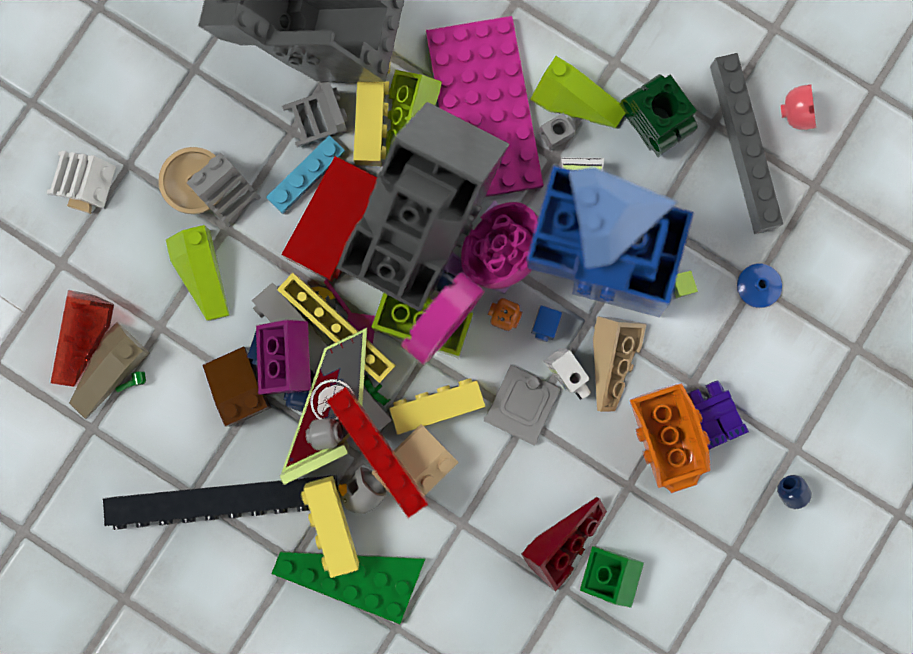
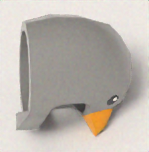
(362, 492)

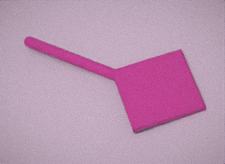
(357, 320)

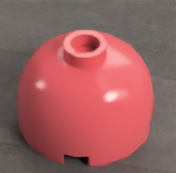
(799, 108)

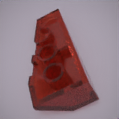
(82, 329)

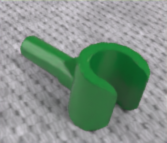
(138, 378)

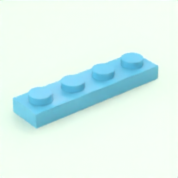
(305, 175)

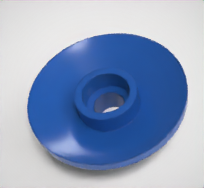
(751, 292)

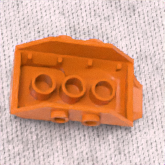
(672, 437)

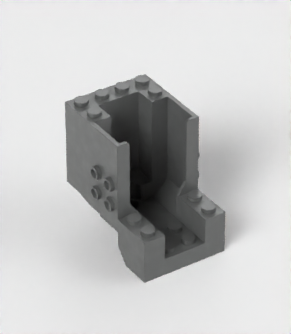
(313, 36)
(442, 175)

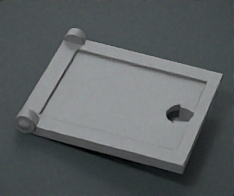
(520, 409)

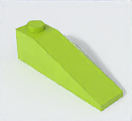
(408, 96)

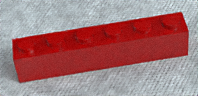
(378, 452)

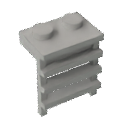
(329, 107)
(215, 181)

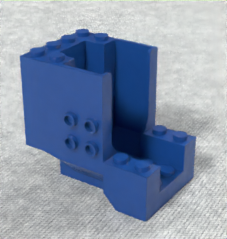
(637, 280)

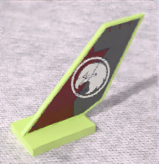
(339, 367)

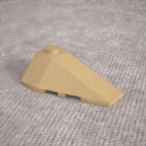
(614, 349)

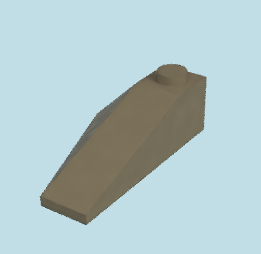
(108, 367)

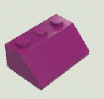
(283, 357)

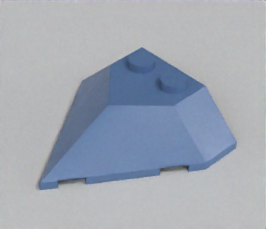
(612, 213)

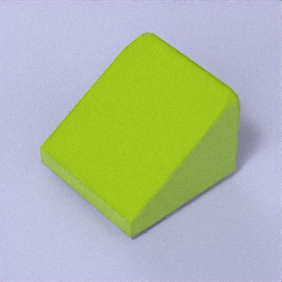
(684, 284)

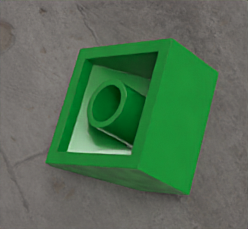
(611, 577)

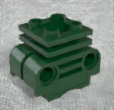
(657, 132)

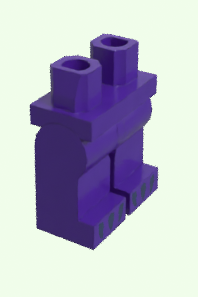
(718, 414)

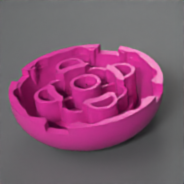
(499, 246)

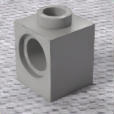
(552, 139)

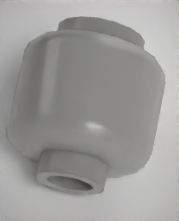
(324, 434)

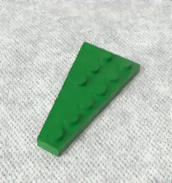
(378, 586)

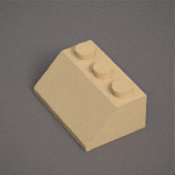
(423, 459)

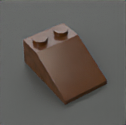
(235, 387)

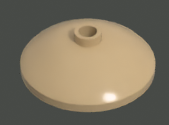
(179, 170)

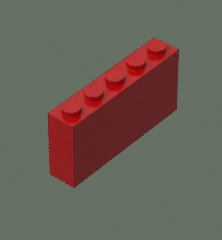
(330, 219)

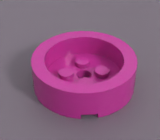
(442, 318)

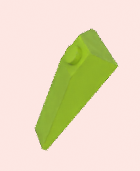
(574, 94)
(196, 263)

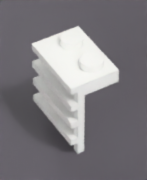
(82, 178)

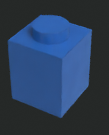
(546, 323)

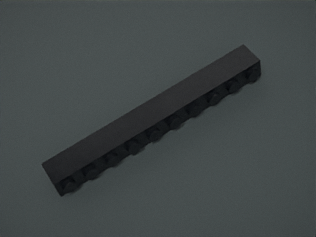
(206, 503)

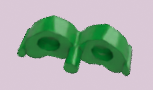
(374, 391)

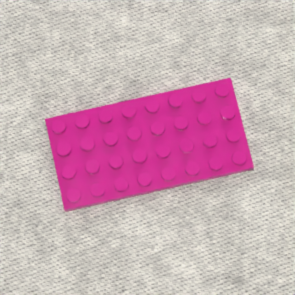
(487, 89)

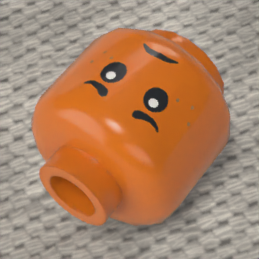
(505, 314)

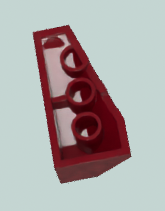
(557, 547)

